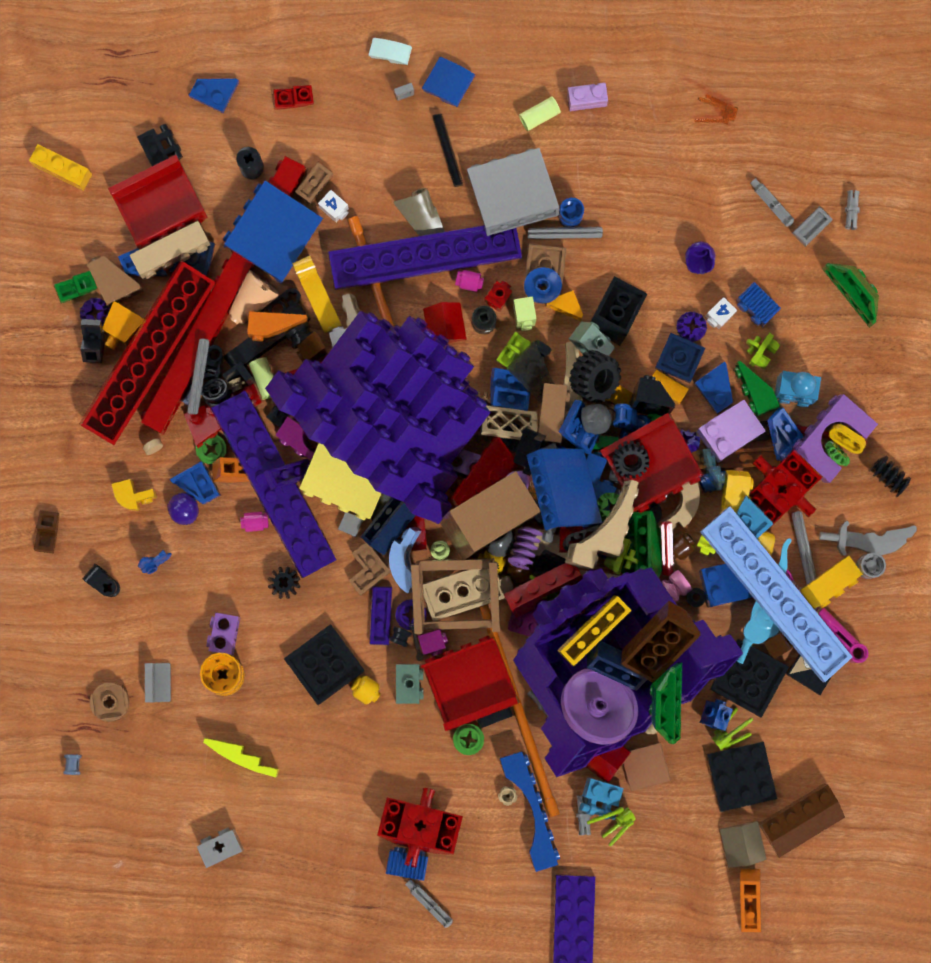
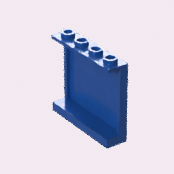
(272, 231)
(564, 488)

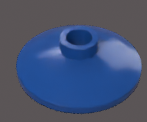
(543, 277)

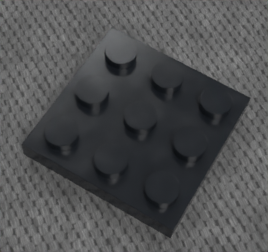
(324, 664)
(751, 683)
(741, 776)

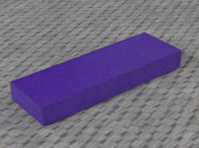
(286, 474)
(380, 615)

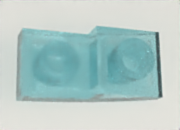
(713, 471)

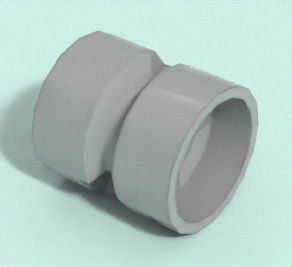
(871, 565)

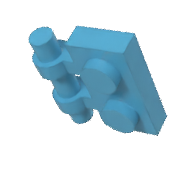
(603, 792)

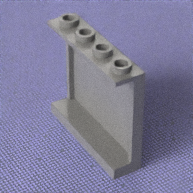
(513, 191)

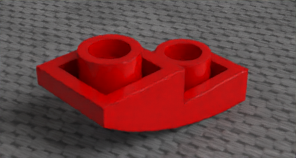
(293, 98)

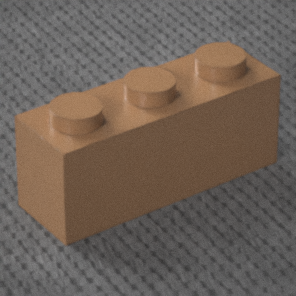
(553, 412)

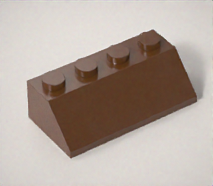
(660, 642)
(802, 820)

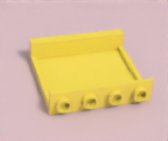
(336, 484)

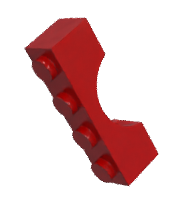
(526, 596)

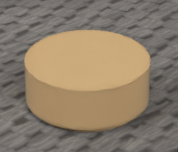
(152, 446)

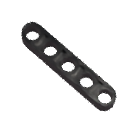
(252, 350)

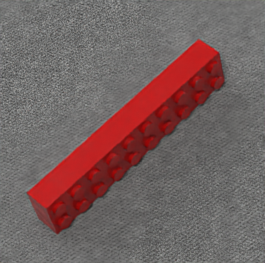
(147, 353)

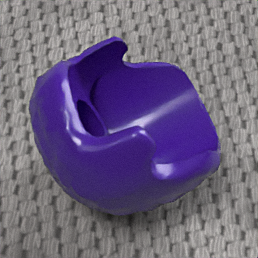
(700, 258)
(183, 509)

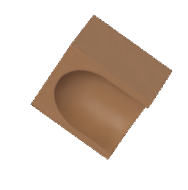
(489, 515)

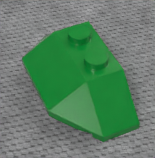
(855, 289)
(646, 541)
(666, 704)

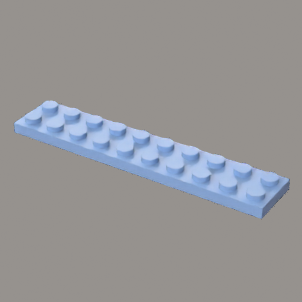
(776, 594)

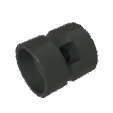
(484, 320)

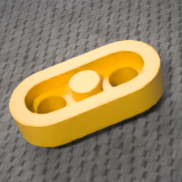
(847, 438)

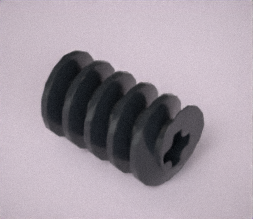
(250, 163)
(890, 475)

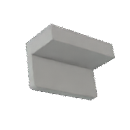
(157, 682)

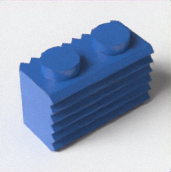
(757, 304)
(396, 864)

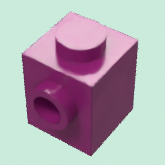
(433, 642)

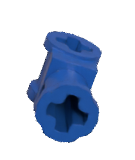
(627, 417)

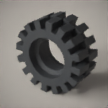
(634, 469)

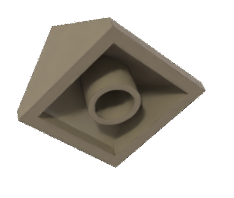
(743, 844)

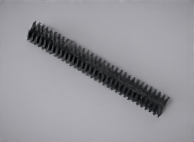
(444, 140)

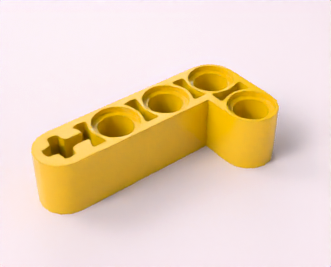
(316, 294)

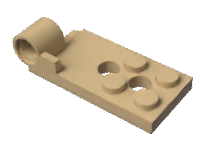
(479, 592)

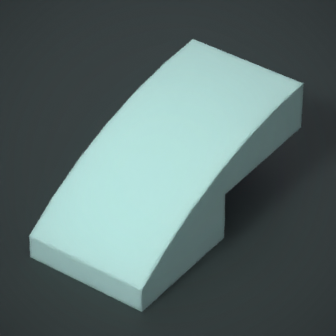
(390, 50)

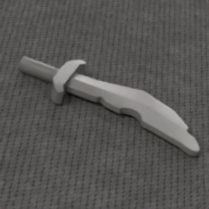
(870, 542)

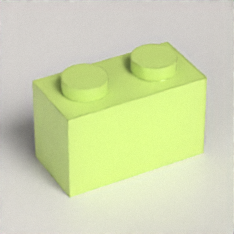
(524, 313)

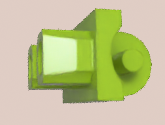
(768, 344)
(513, 349)
(617, 563)

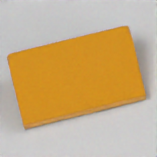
(673, 388)

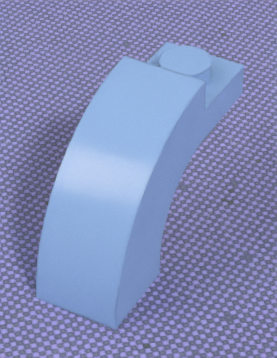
(400, 558)

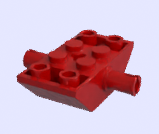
(777, 499)
(400, 823)

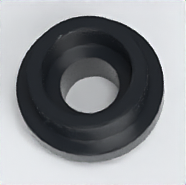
(691, 601)

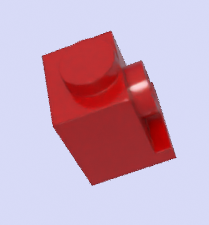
(495, 301)

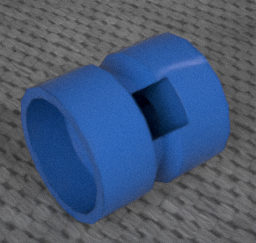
(571, 212)

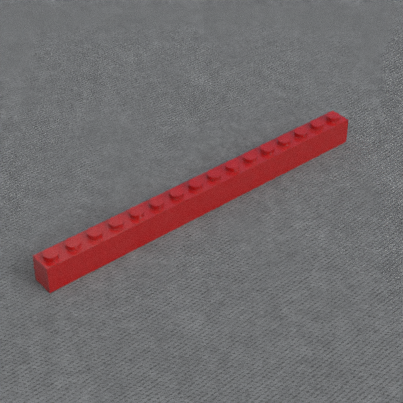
(210, 318)

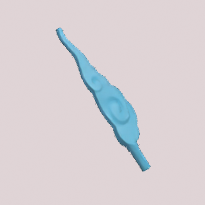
(760, 625)

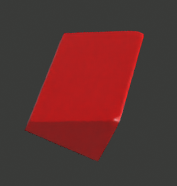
(420, 544)

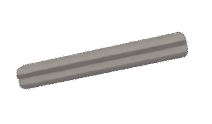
(565, 232)
(198, 376)
(803, 545)

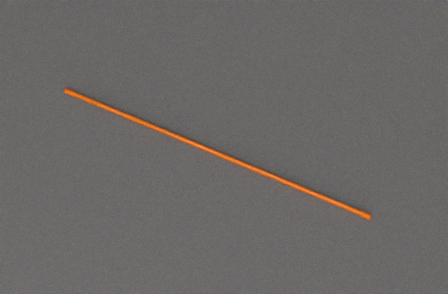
(549, 800)

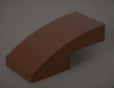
(46, 532)

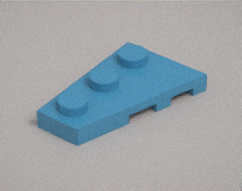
(753, 517)

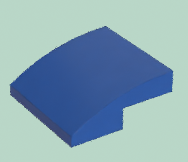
(448, 81)
(508, 391)
(573, 429)

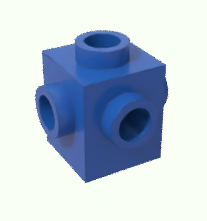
(716, 715)

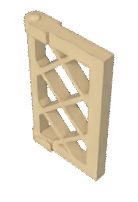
(500, 411)

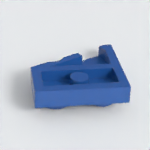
(716, 388)
(197, 483)

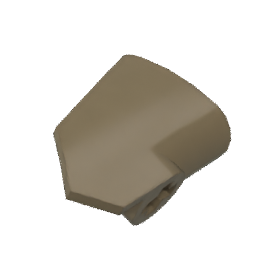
(420, 212)

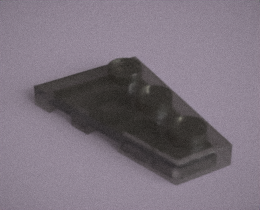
(531, 371)

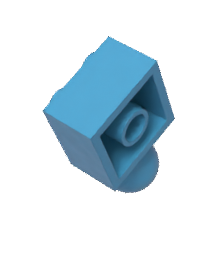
(797, 388)

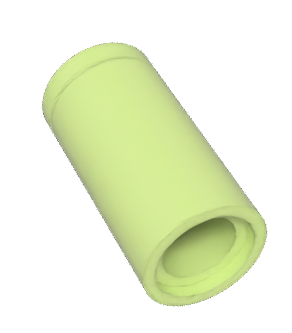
(539, 113)
(262, 374)

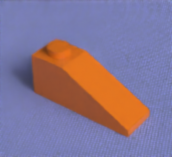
(267, 325)
(228, 471)
(750, 900)

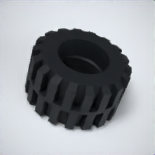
(595, 376)

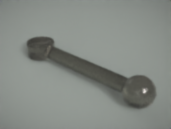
(419, 656)

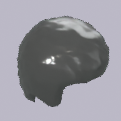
(596, 418)
(501, 546)

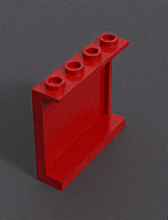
(157, 202)
(669, 465)
(470, 682)

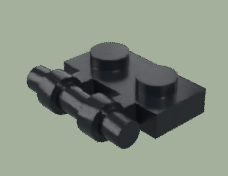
(153, 148)

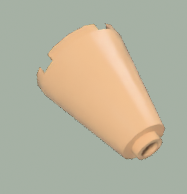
(251, 297)

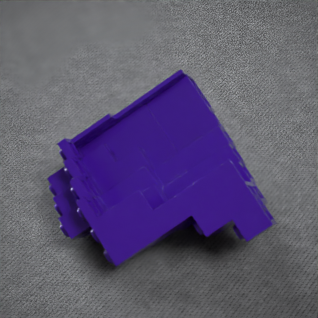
(389, 408)
(549, 671)

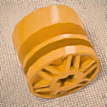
(211, 676)

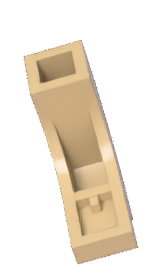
(686, 508)

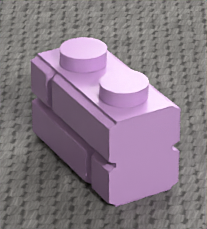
(587, 96)

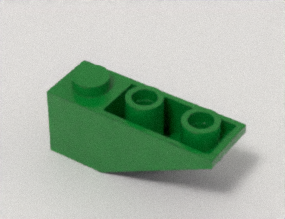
(759, 393)

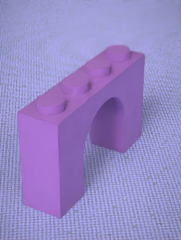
(840, 411)

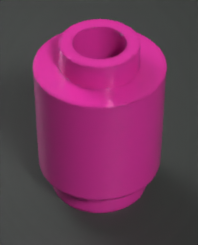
(469, 280)
(254, 521)

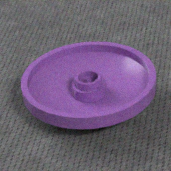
(598, 707)

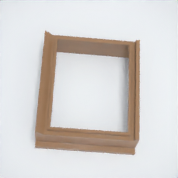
(453, 564)

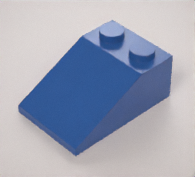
(722, 586)

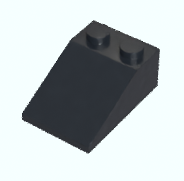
(618, 310)

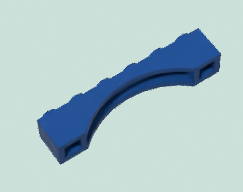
(541, 850)

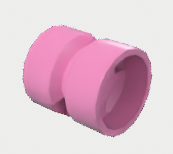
(677, 585)

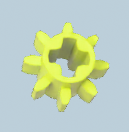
(705, 547)

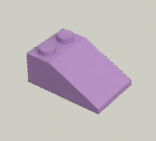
(730, 430)

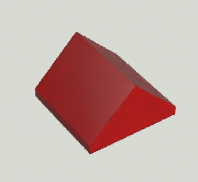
(447, 320)
(608, 764)

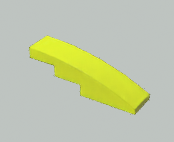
(235, 754)

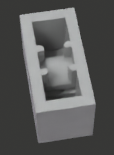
(231, 847)

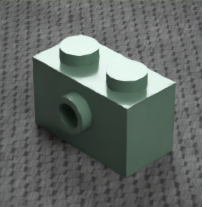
(588, 337)
(408, 684)

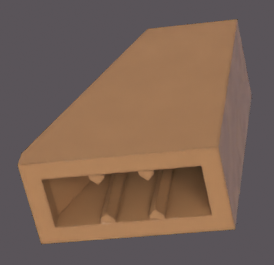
(112, 281)

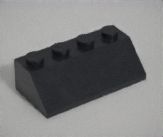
(651, 397)

